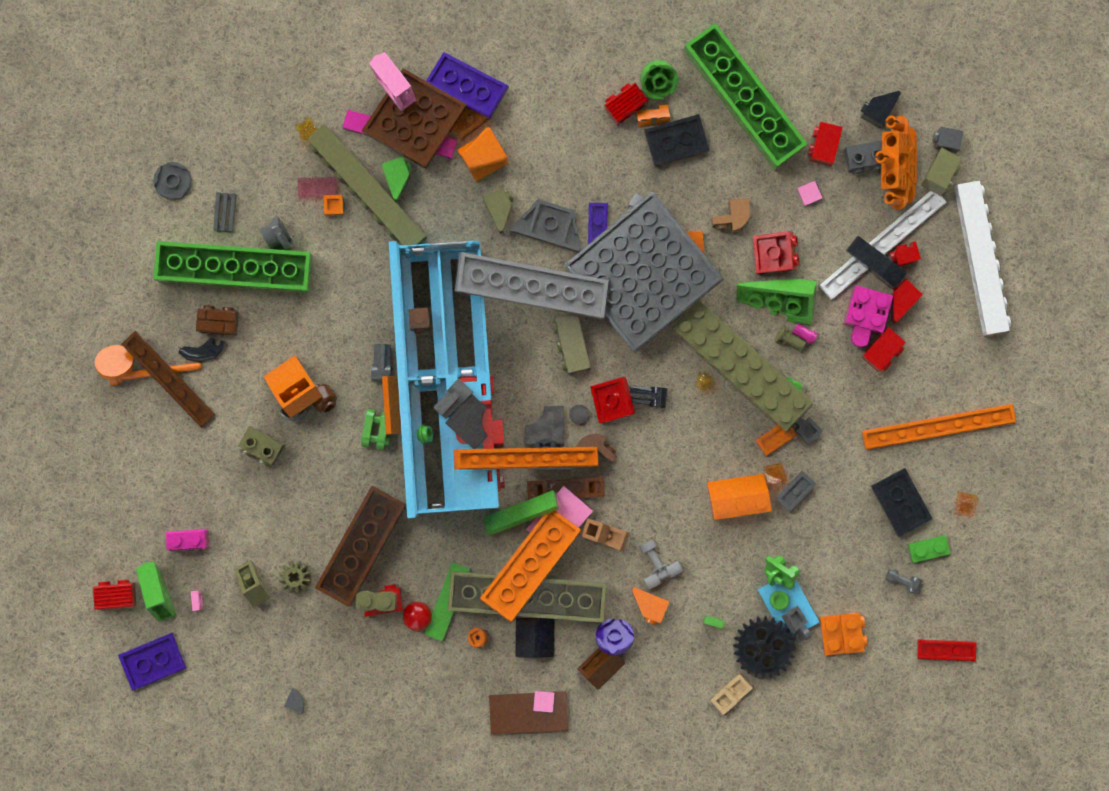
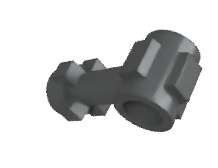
(913, 584)

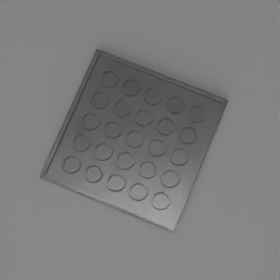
(650, 271)

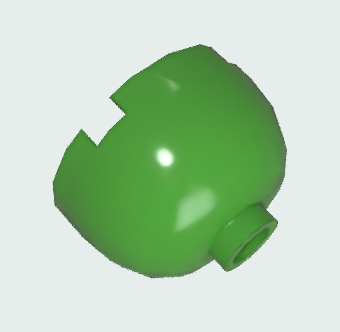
(658, 79)

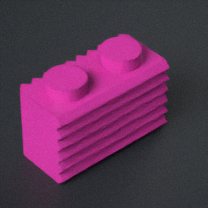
(187, 540)

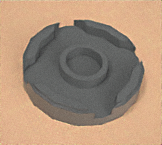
(173, 186)

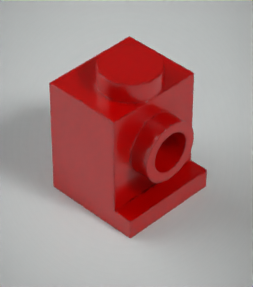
(905, 255)

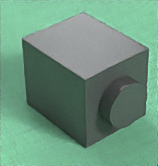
(948, 139)

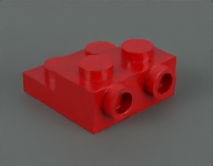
(775, 252)

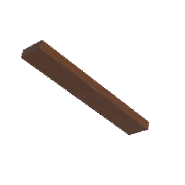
(168, 379)

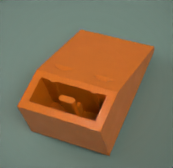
(292, 386)

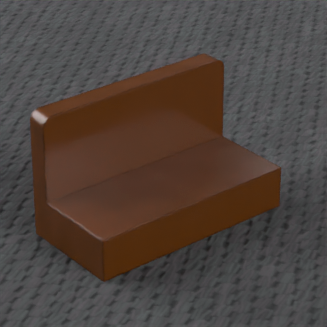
(600, 667)

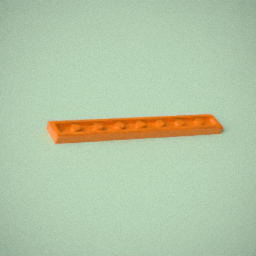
(938, 426)
(525, 458)

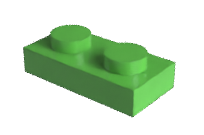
(929, 548)

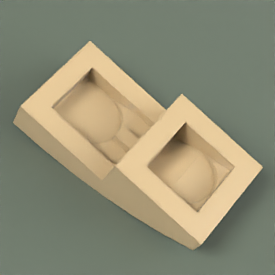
(731, 693)

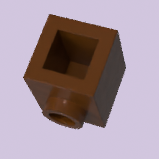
(419, 320)

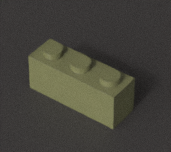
(571, 343)

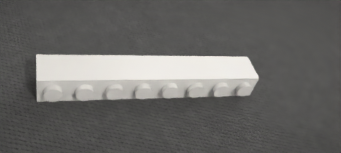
(981, 258)

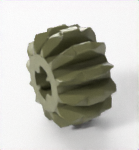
(302, 577)

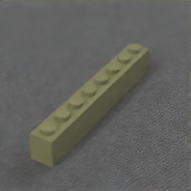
(365, 186)

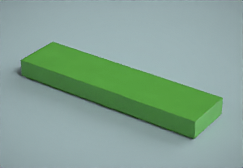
(521, 513)
(441, 616)

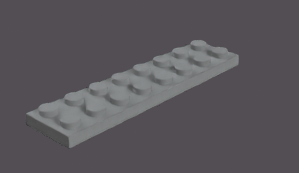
(531, 285)

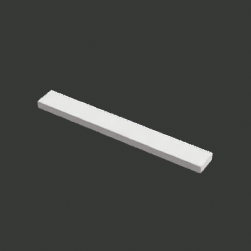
(884, 242)

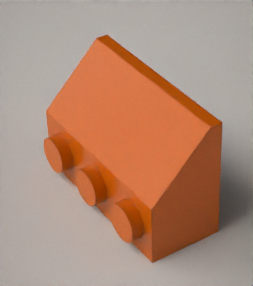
(739, 496)

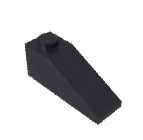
(876, 262)

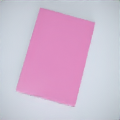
(569, 507)

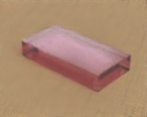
(316, 186)

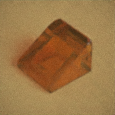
(774, 474)
(965, 504)

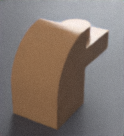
(739, 214)
(605, 534)

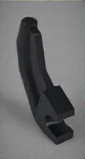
(202, 353)

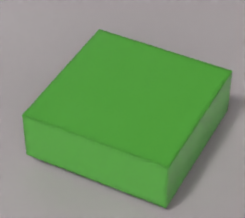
(713, 621)

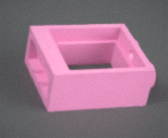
(392, 81)

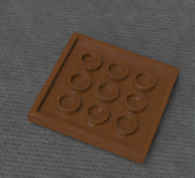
(420, 127)

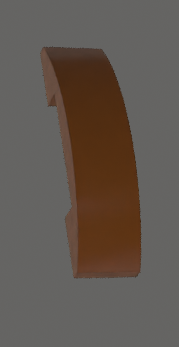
(580, 487)

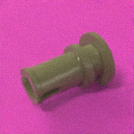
(790, 339)

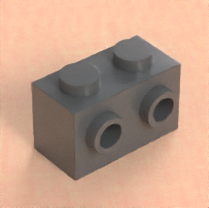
(862, 157)

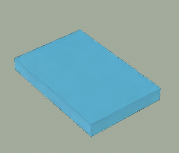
(796, 597)

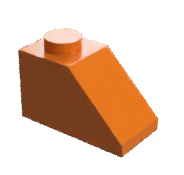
(650, 605)

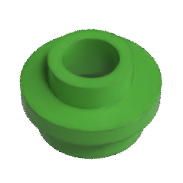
(424, 434)

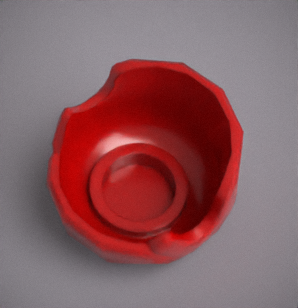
(417, 616)

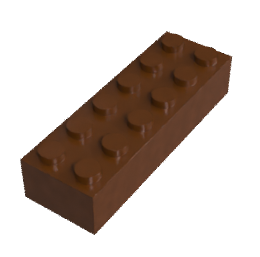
(360, 546)

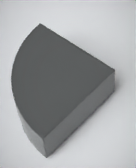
(295, 701)

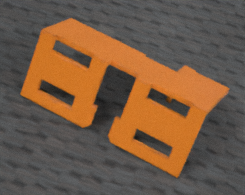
(662, 112)

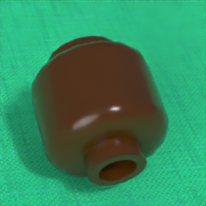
(328, 400)

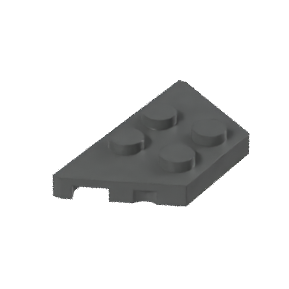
(549, 224)

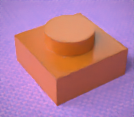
(333, 205)

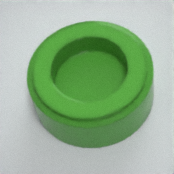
(779, 600)

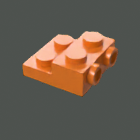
(843, 633)

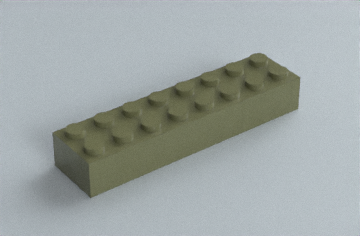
(742, 366)
(551, 600)

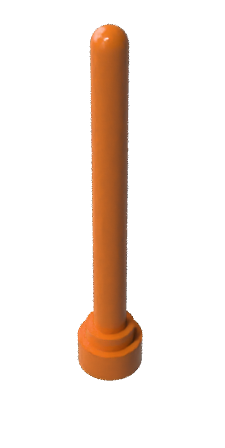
(143, 373)

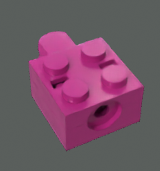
(868, 314)

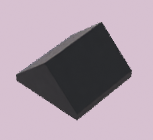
(534, 637)

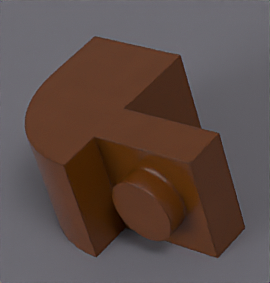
(597, 440)

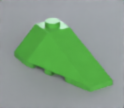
(789, 297)

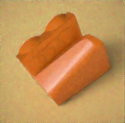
(483, 155)

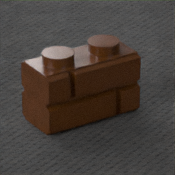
(217, 321)

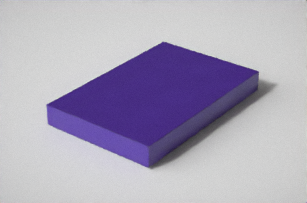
(152, 661)

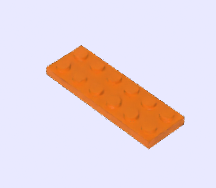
(530, 565)

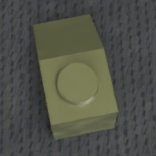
(499, 207)
(251, 584)

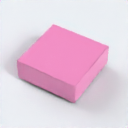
(809, 193)
(197, 602)
(543, 701)

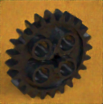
(779, 656)

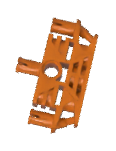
(898, 162)

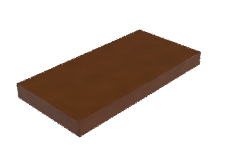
(515, 714)

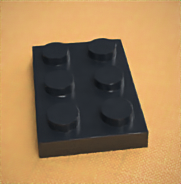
(676, 140)
(901, 502)

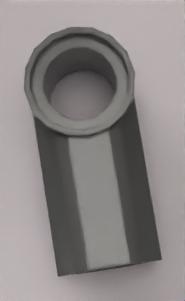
(381, 364)
(456, 395)

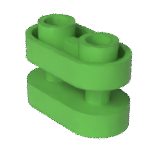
(382, 438)

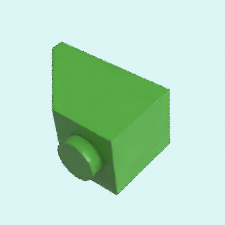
(397, 176)

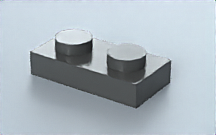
(795, 491)

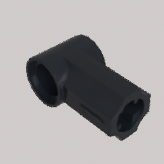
(651, 396)

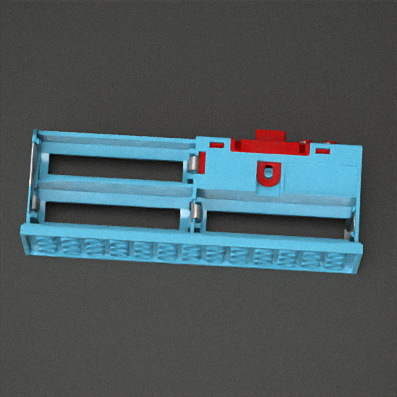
(462, 488)

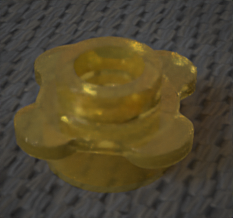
(306, 124)
(703, 381)

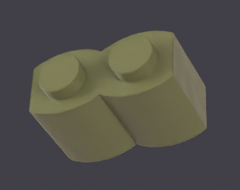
(370, 600)

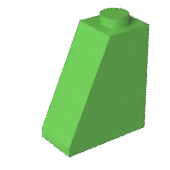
(155, 591)

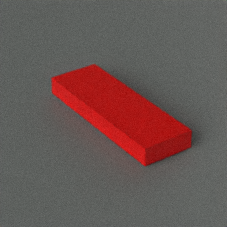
(946, 650)

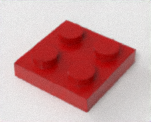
(612, 400)

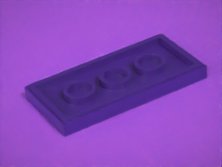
(468, 85)

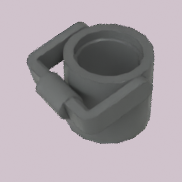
(277, 235)

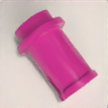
(805, 333)

